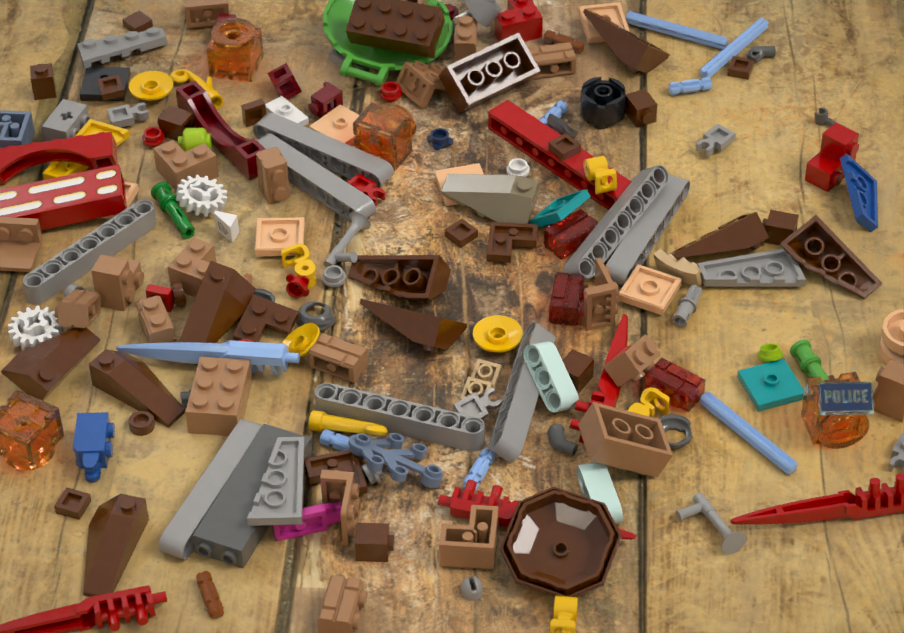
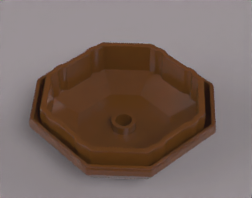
(554, 521)

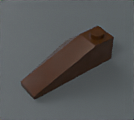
(403, 275)
(112, 541)

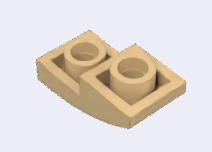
(683, 269)
(483, 377)

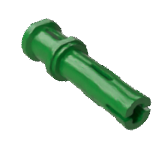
(169, 205)

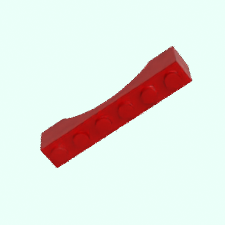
(90, 150)

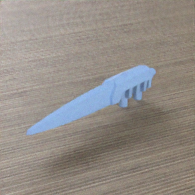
(190, 352)

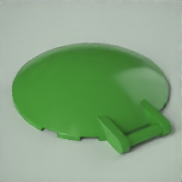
(334, 24)

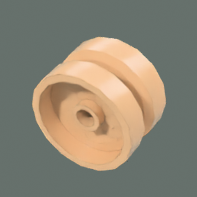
(893, 337)

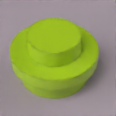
(770, 353)

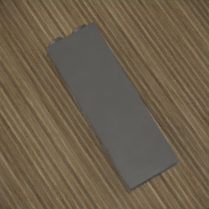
(224, 528)

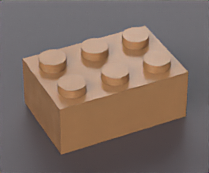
(218, 395)
(625, 440)

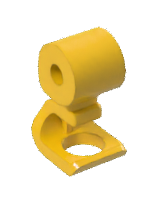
(597, 169)
(302, 264)
(649, 403)
(564, 615)

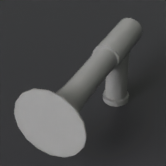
(358, 222)
(732, 540)

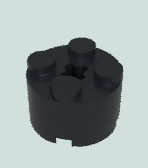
(602, 102)

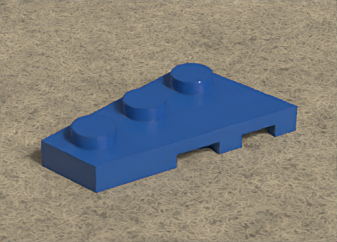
(862, 193)

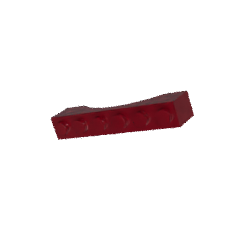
(234, 147)

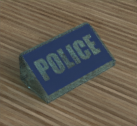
(845, 398)

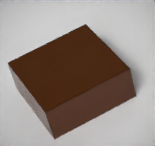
(137, 22)
(740, 67)
(111, 87)
(253, 112)
(564, 146)
(461, 233)
(72, 503)

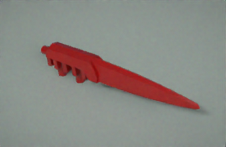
(607, 389)
(461, 503)
(836, 506)
(91, 611)

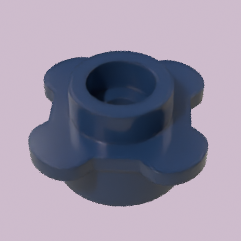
(439, 138)

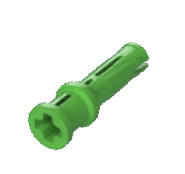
(808, 361)

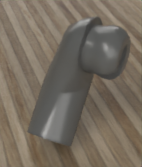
(758, 52)
(558, 441)

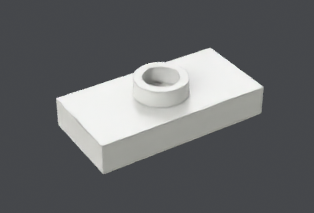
(287, 110)

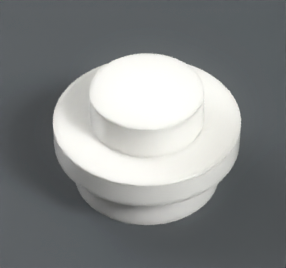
(518, 167)

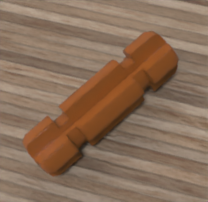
(551, 37)
(210, 594)

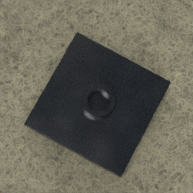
(90, 89)

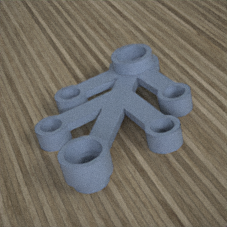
(395, 458)

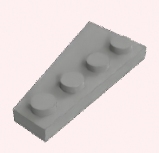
(102, 49)
(753, 270)
(281, 486)

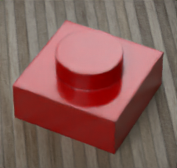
(165, 294)

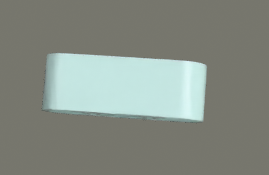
(550, 376)
(597, 485)

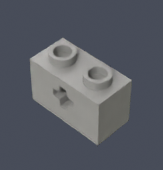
(65, 120)

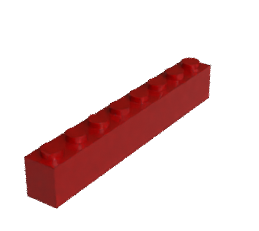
(532, 139)

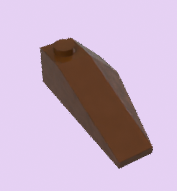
(627, 47)
(736, 234)
(824, 253)
(217, 305)
(419, 327)
(50, 362)
(134, 385)

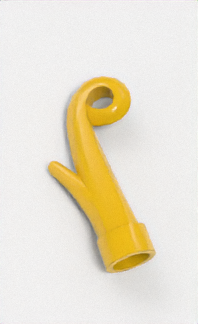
(183, 75)
(320, 421)

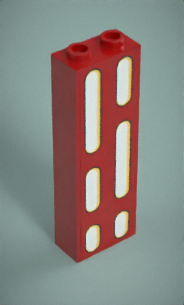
(67, 198)

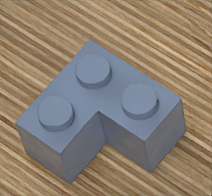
(16, 128)

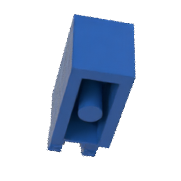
(93, 443)

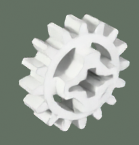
(201, 195)
(34, 327)

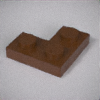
(508, 235)
(262, 315)
(339, 461)

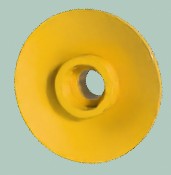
(151, 85)
(497, 333)
(302, 339)

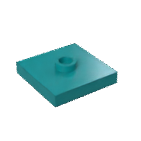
(560, 208)
(771, 384)

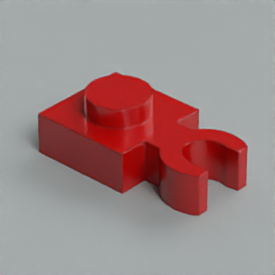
(367, 187)

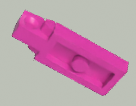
(314, 520)

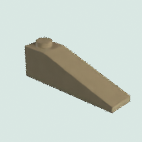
(494, 196)

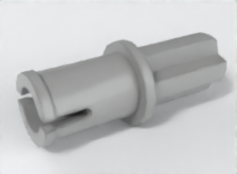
(687, 306)

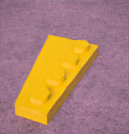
(64, 168)

